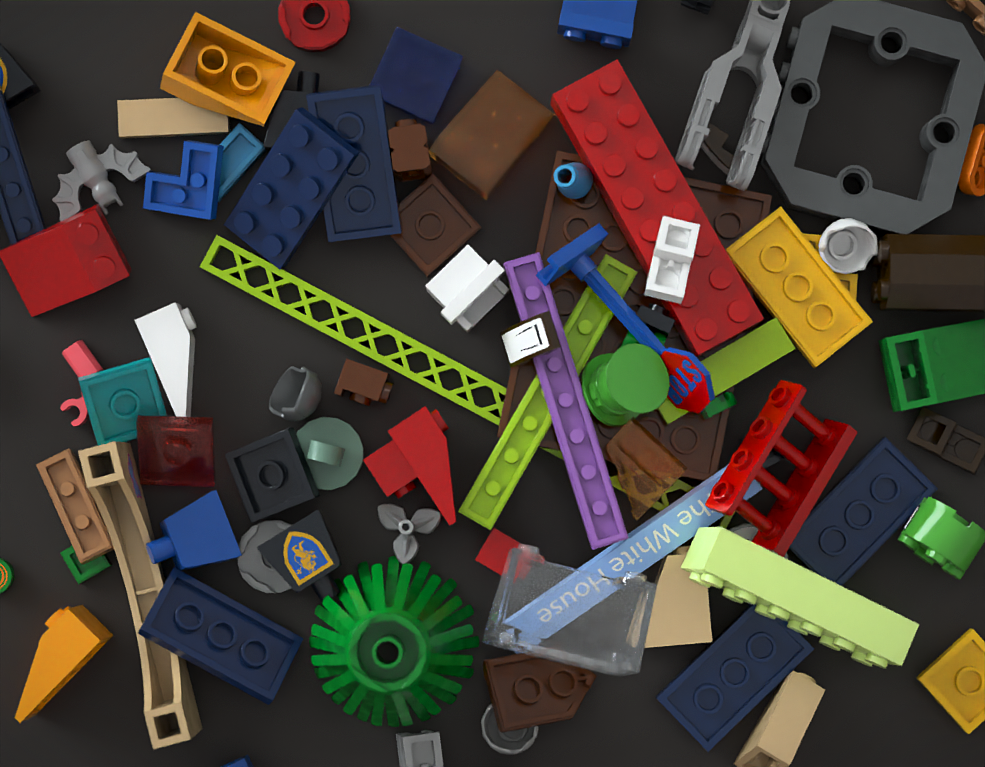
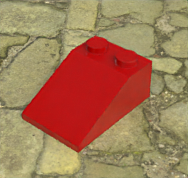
(65, 261)
(427, 452)

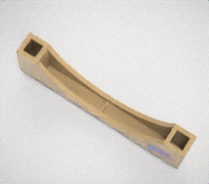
(117, 490)

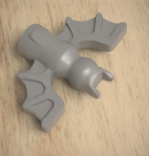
(92, 171)

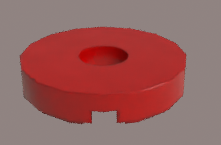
(314, 36)

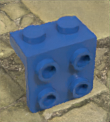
(599, 21)

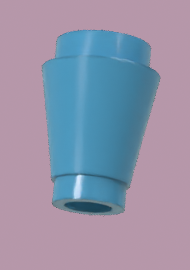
(580, 182)

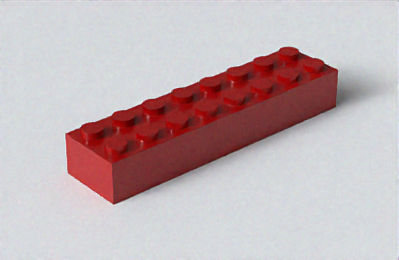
(640, 188)

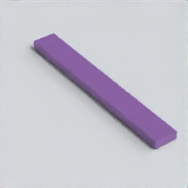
(568, 410)

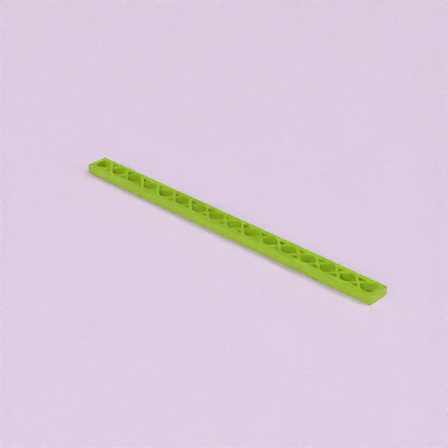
(340, 336)

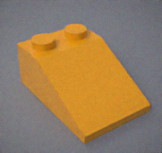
(225, 72)
(62, 651)

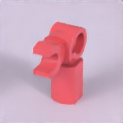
(83, 364)

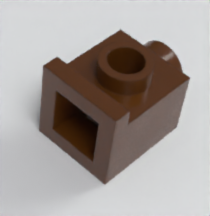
(363, 383)

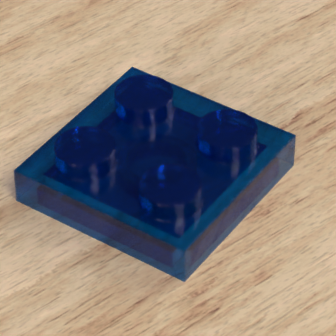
(416, 75)

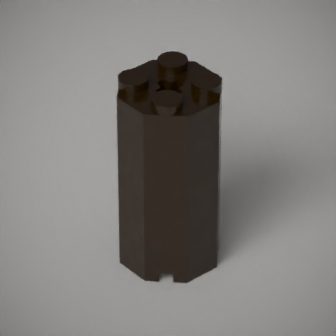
(930, 273)

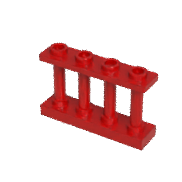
(807, 481)

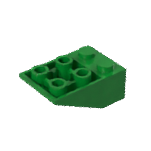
(935, 365)

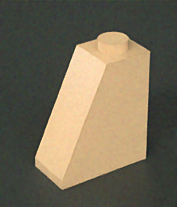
(679, 606)
(782, 723)

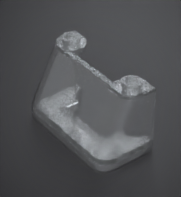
(570, 614)

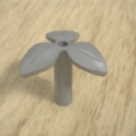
(394, 518)

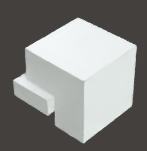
(468, 288)

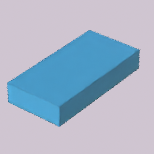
(239, 155)

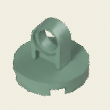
(331, 451)

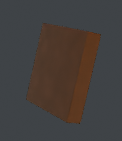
(433, 225)

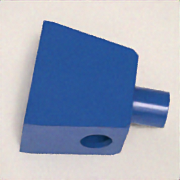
(196, 536)

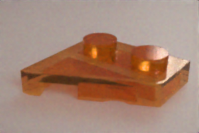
(643, 466)

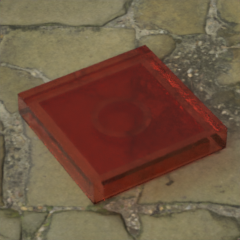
(176, 451)

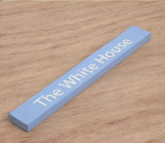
(661, 532)

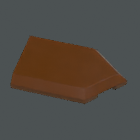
(534, 690)

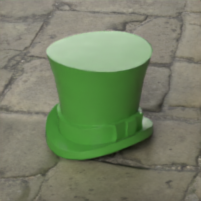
(625, 384)

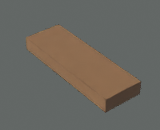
(75, 506)

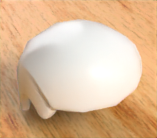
(847, 246)

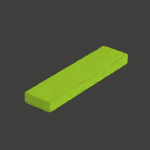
(739, 361)

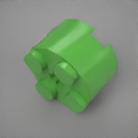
(942, 537)

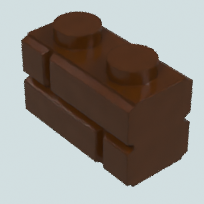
(409, 151)

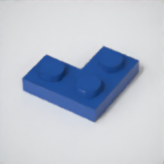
(195, 190)

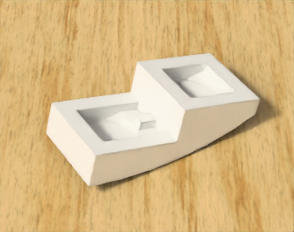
(671, 259)

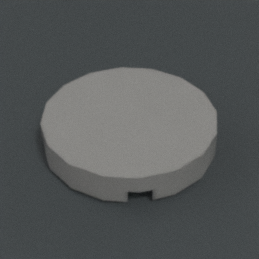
(253, 564)

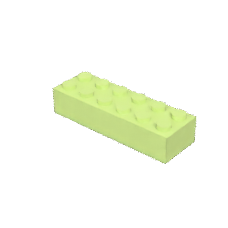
(798, 596)

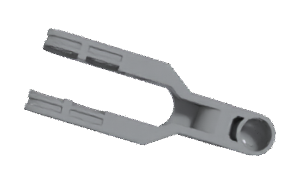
(753, 54)

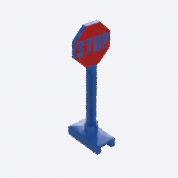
(688, 378)

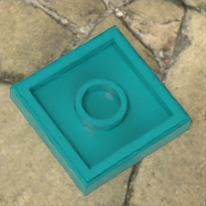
(118, 397)

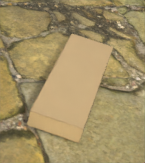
(167, 118)

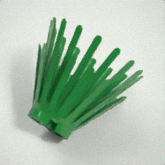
(407, 622)

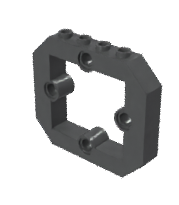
(915, 35)

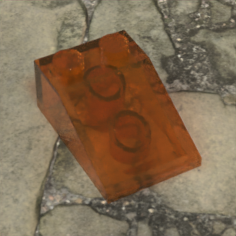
(490, 134)

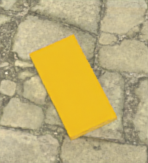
(797, 287)

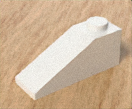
(172, 348)

